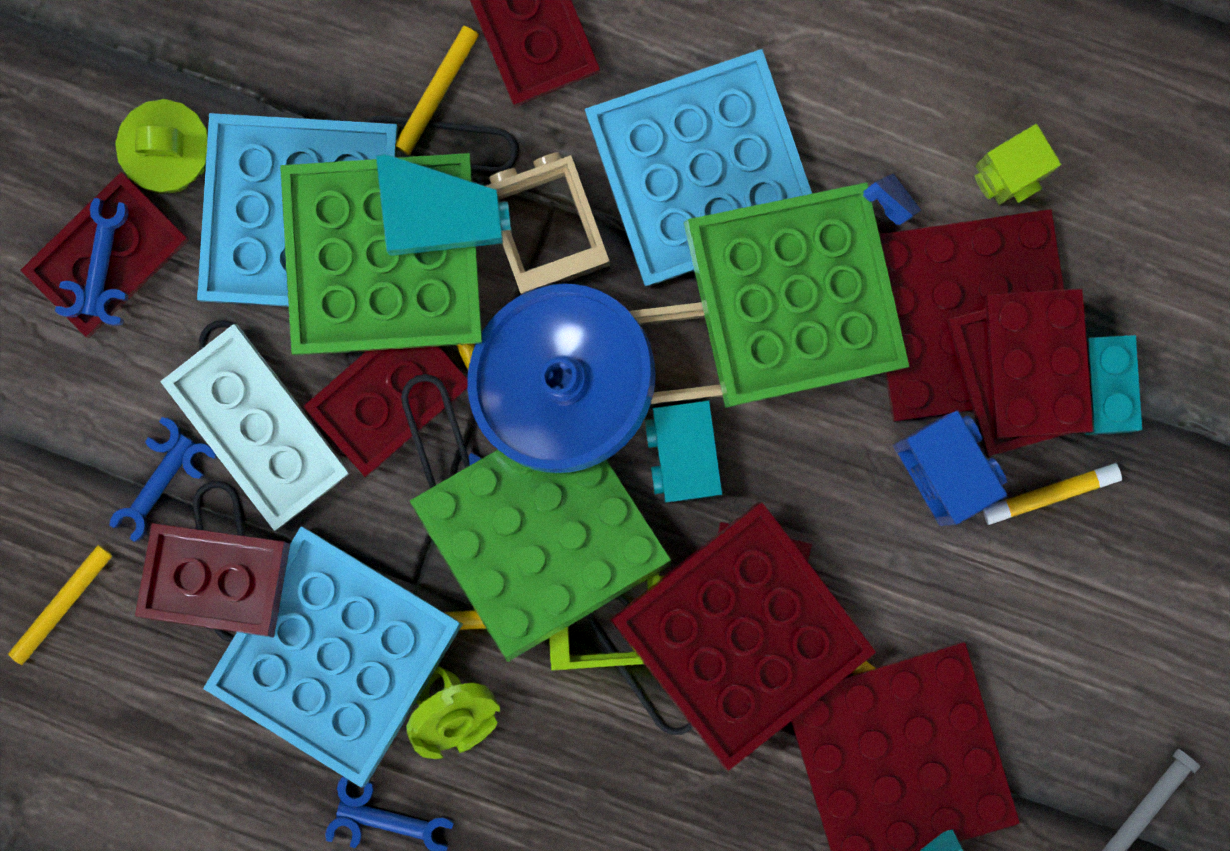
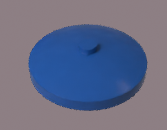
(561, 378)

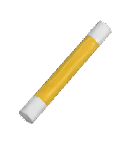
(1052, 493)

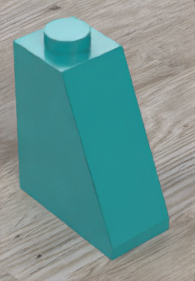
(436, 210)

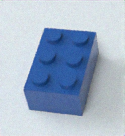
(951, 468)

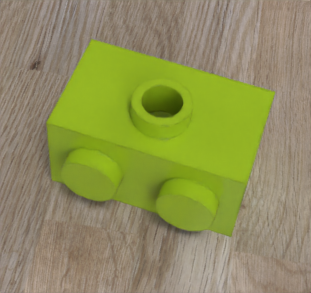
(1016, 167)

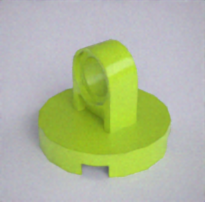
(162, 146)
(452, 717)

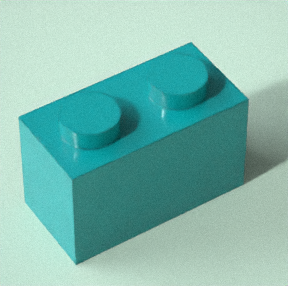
(1114, 384)
(684, 452)

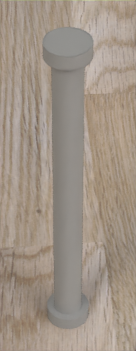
(1153, 802)

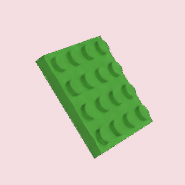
(345, 283)
(795, 294)
(538, 545)

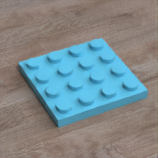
(694, 152)
(243, 196)
(341, 661)

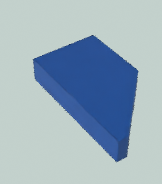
(894, 198)

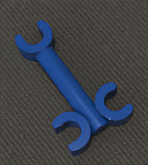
(93, 299)
(180, 451)
(353, 812)

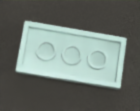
(255, 427)

